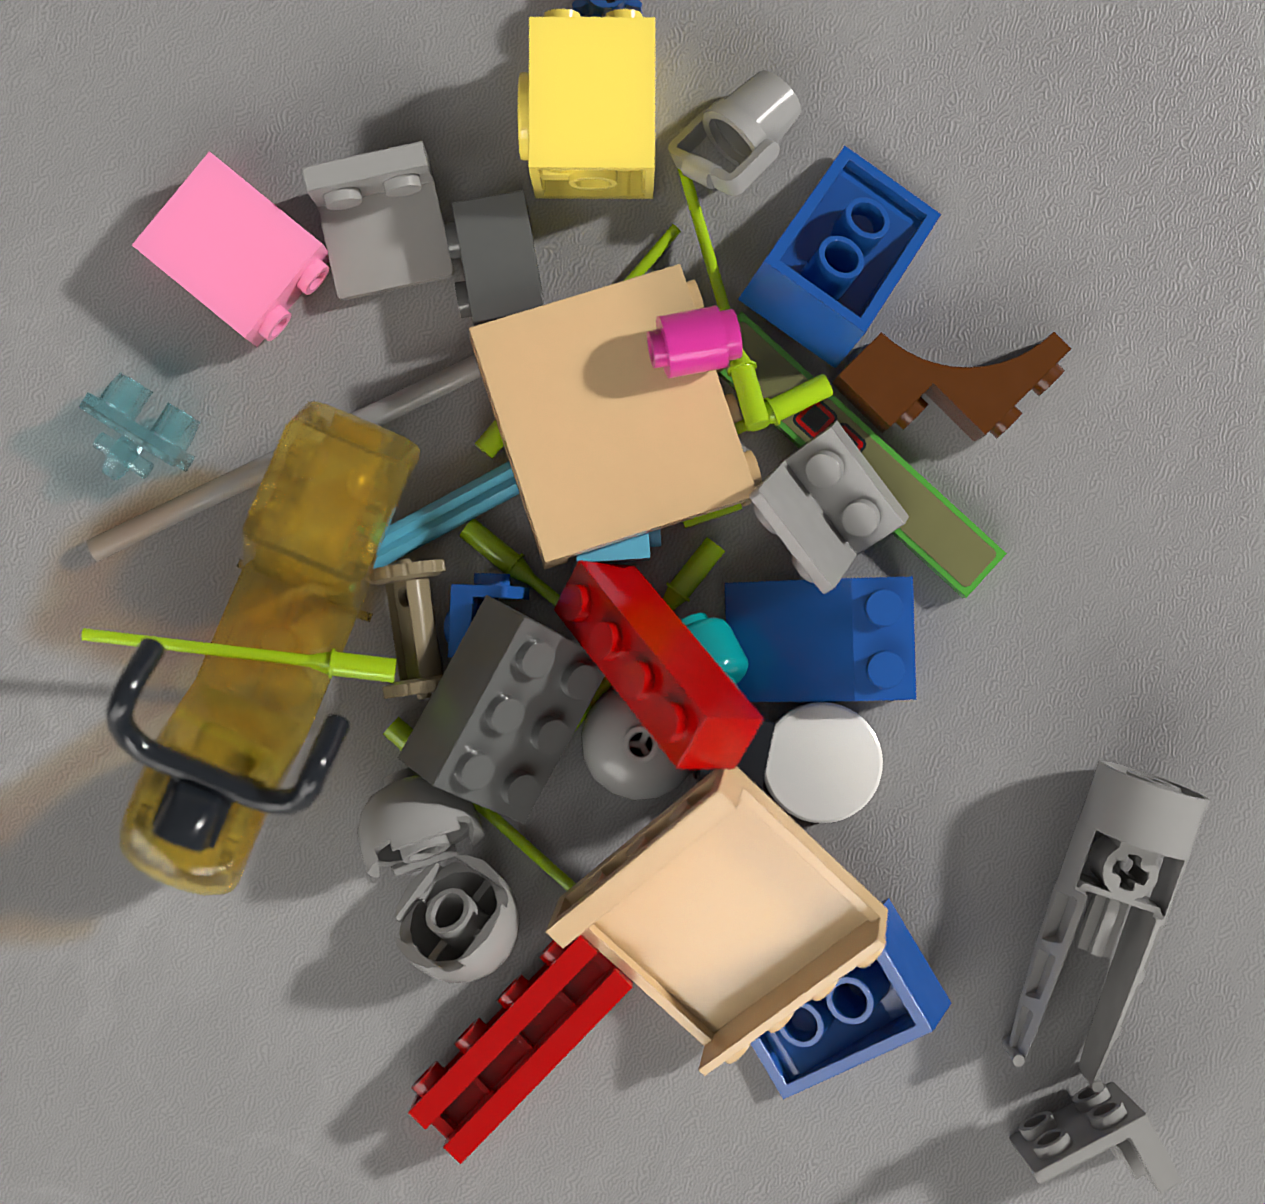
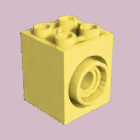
(589, 105)

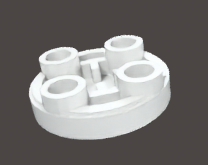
(823, 762)

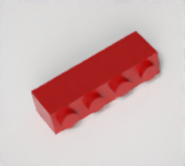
(658, 666)

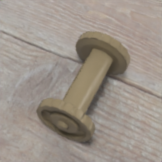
(412, 625)

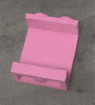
(234, 251)

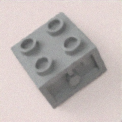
(380, 220)
(826, 506)
(1090, 1126)

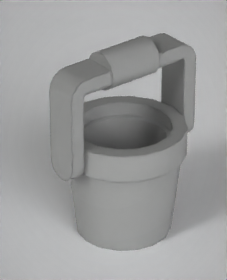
(743, 130)

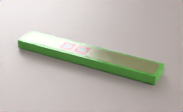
(935, 527)

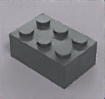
(503, 711)

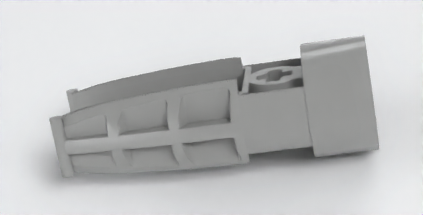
(1139, 821)

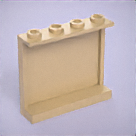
(600, 433)
(725, 915)

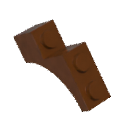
(889, 385)

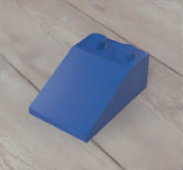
(840, 257)
(827, 645)
(859, 1019)

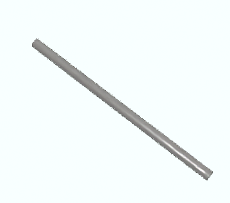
(254, 471)

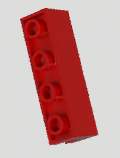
(518, 1045)

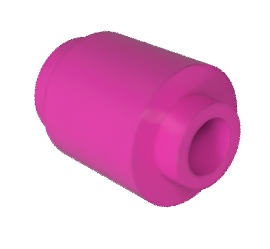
(695, 341)

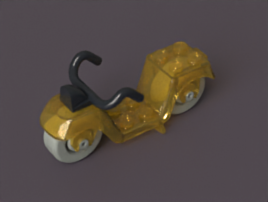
(245, 720)

